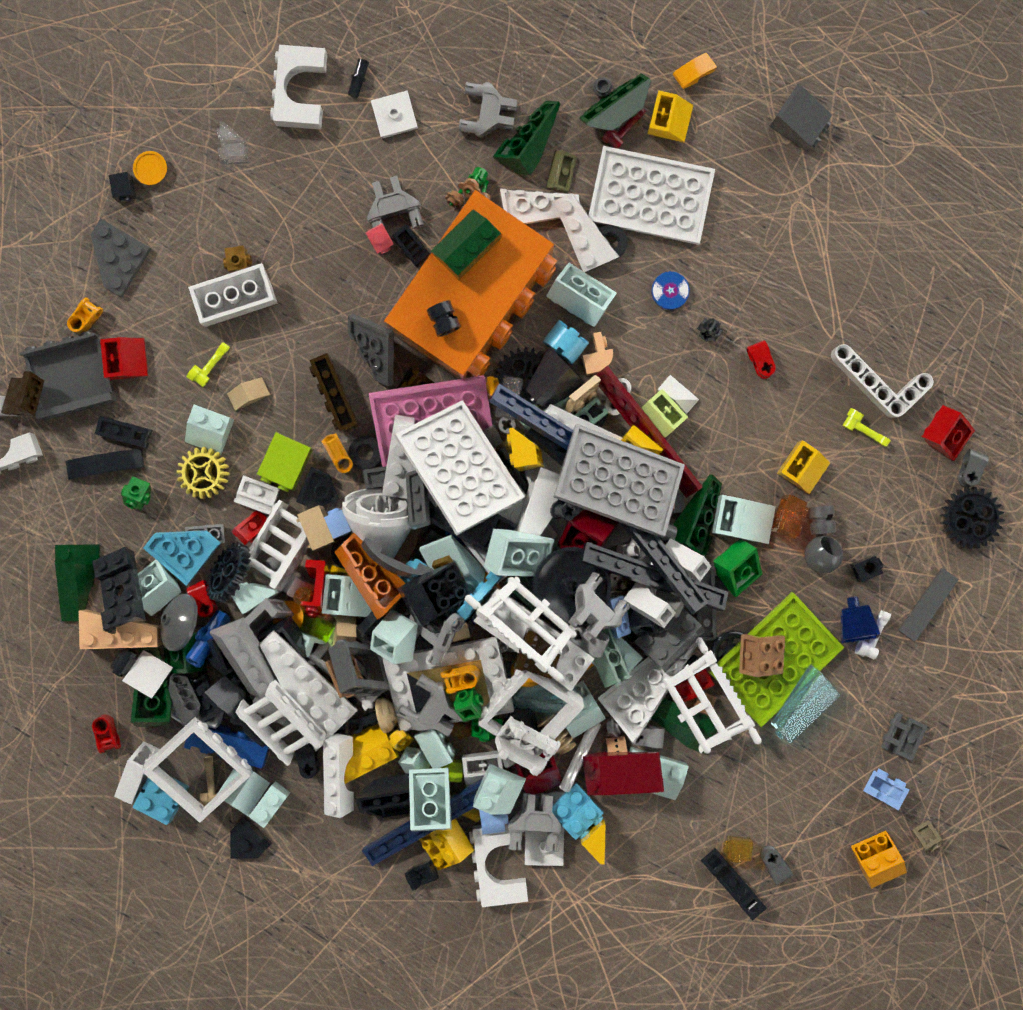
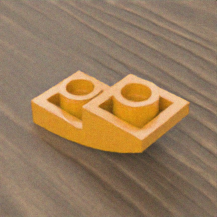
(693, 70)

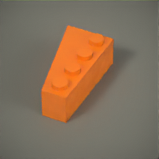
(373, 581)

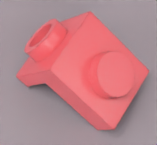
(379, 239)

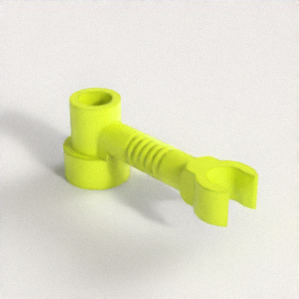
(200, 375)
(854, 421)

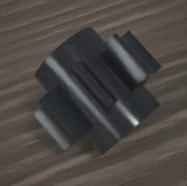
(709, 329)

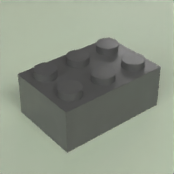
(671, 641)

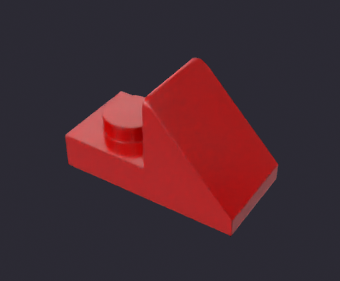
(250, 527)

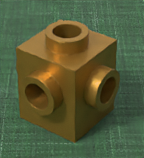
(236, 259)

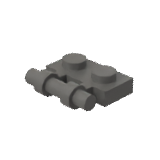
(909, 738)

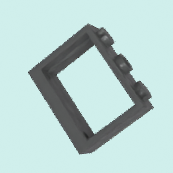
(345, 672)

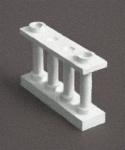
(288, 562)
(292, 711)

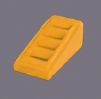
(491, 383)

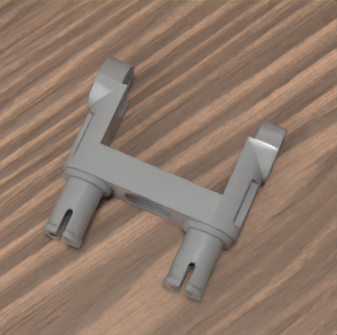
(440, 638)

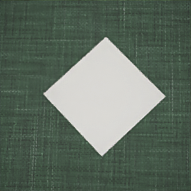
(147, 674)

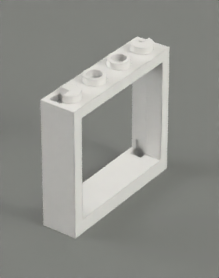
(510, 687)
(176, 791)

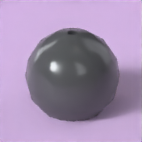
(823, 554)

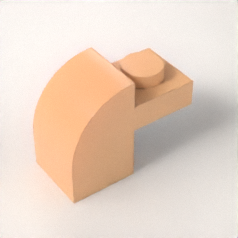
(597, 361)

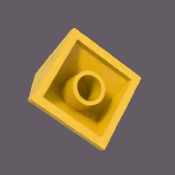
(595, 841)

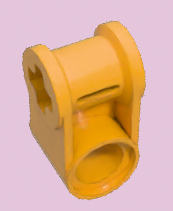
(84, 315)
(457, 680)

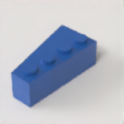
(242, 743)

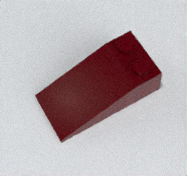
(623, 773)

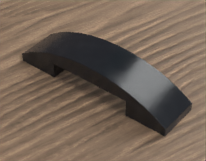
(105, 463)
(733, 884)

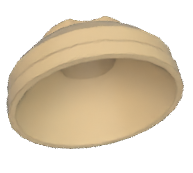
(385, 714)

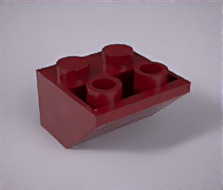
(547, 779)

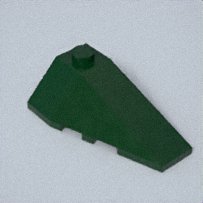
(527, 146)

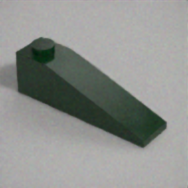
(697, 517)
(74, 577)
(155, 710)
(666, 717)

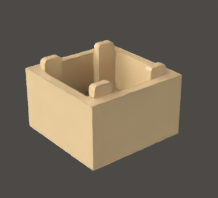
(316, 528)

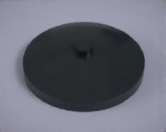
(559, 578)

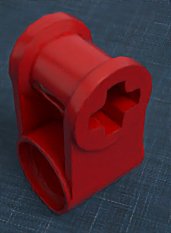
(759, 356)
(199, 593)
(106, 735)

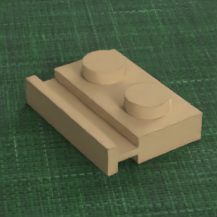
(586, 392)

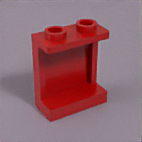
(318, 570)

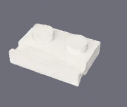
(256, 495)

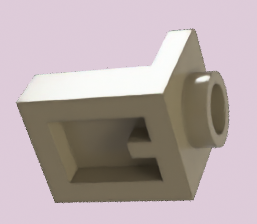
(928, 837)

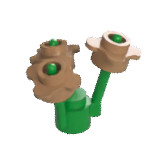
(473, 183)

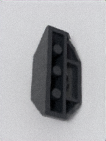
(385, 797)

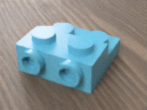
(577, 812)

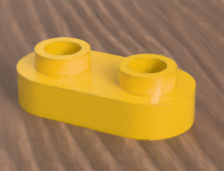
(400, 740)

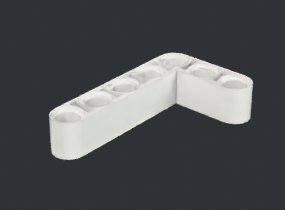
(878, 384)

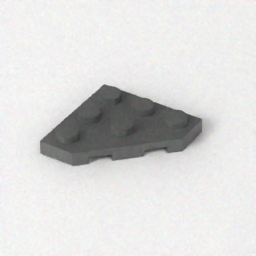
(117, 256)
(375, 347)

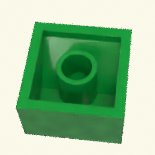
(738, 567)

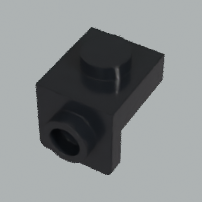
(421, 874)

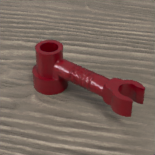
(615, 138)

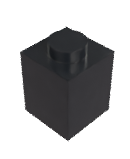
(122, 187)

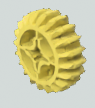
(189, 462)

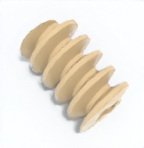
(562, 738)

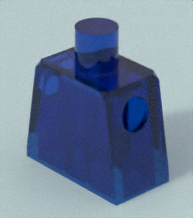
(857, 622)

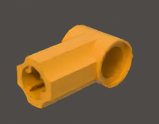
(337, 452)

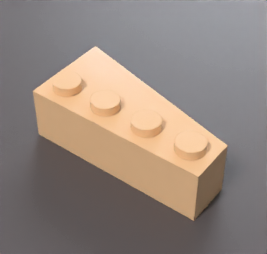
(126, 636)

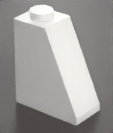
(133, 777)

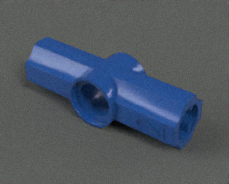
(201, 648)

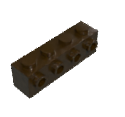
(334, 392)

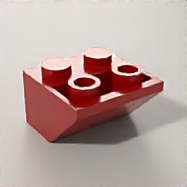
(124, 358)

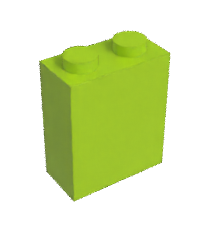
(284, 462)

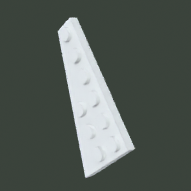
(306, 685)
(638, 697)

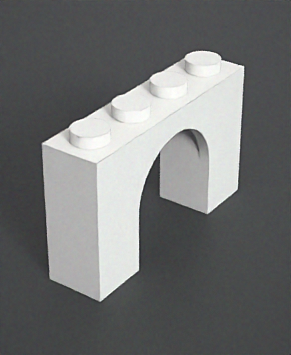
(290, 62)
(644, 598)
(493, 890)

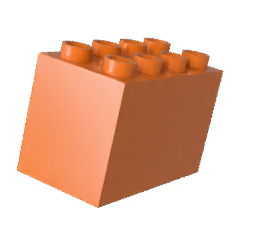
(481, 298)

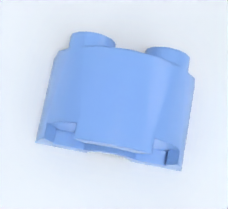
(885, 789)
(493, 823)

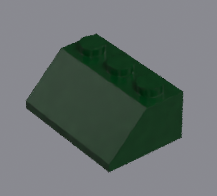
(466, 243)

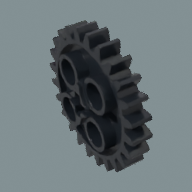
(524, 357)
(977, 501)
(228, 572)

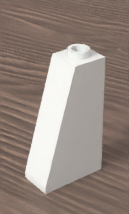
(537, 503)

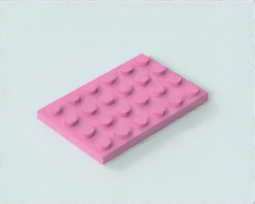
(424, 402)

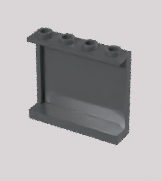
(70, 374)

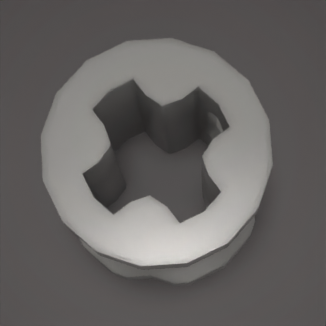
(501, 426)

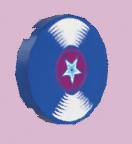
(670, 290)

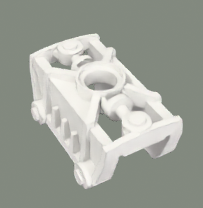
(522, 752)

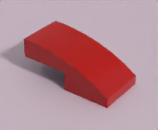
(685, 689)

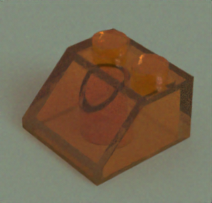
(789, 516)

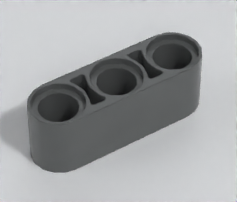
(183, 698)

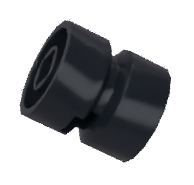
(443, 317)

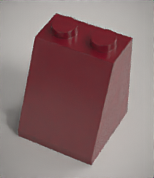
(587, 528)

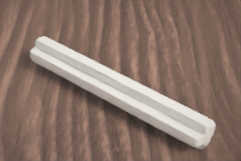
(577, 760)

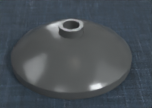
(178, 622)

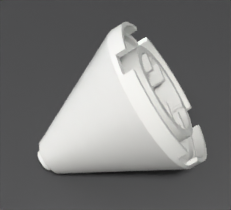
(378, 518)

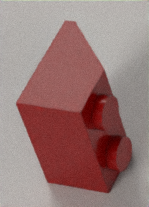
(948, 432)

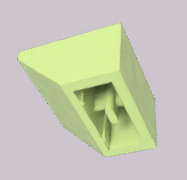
(664, 413)

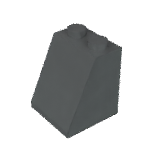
(802, 119)

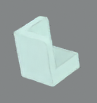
(309, 641)
(413, 759)

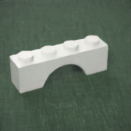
(21, 450)
(336, 755)

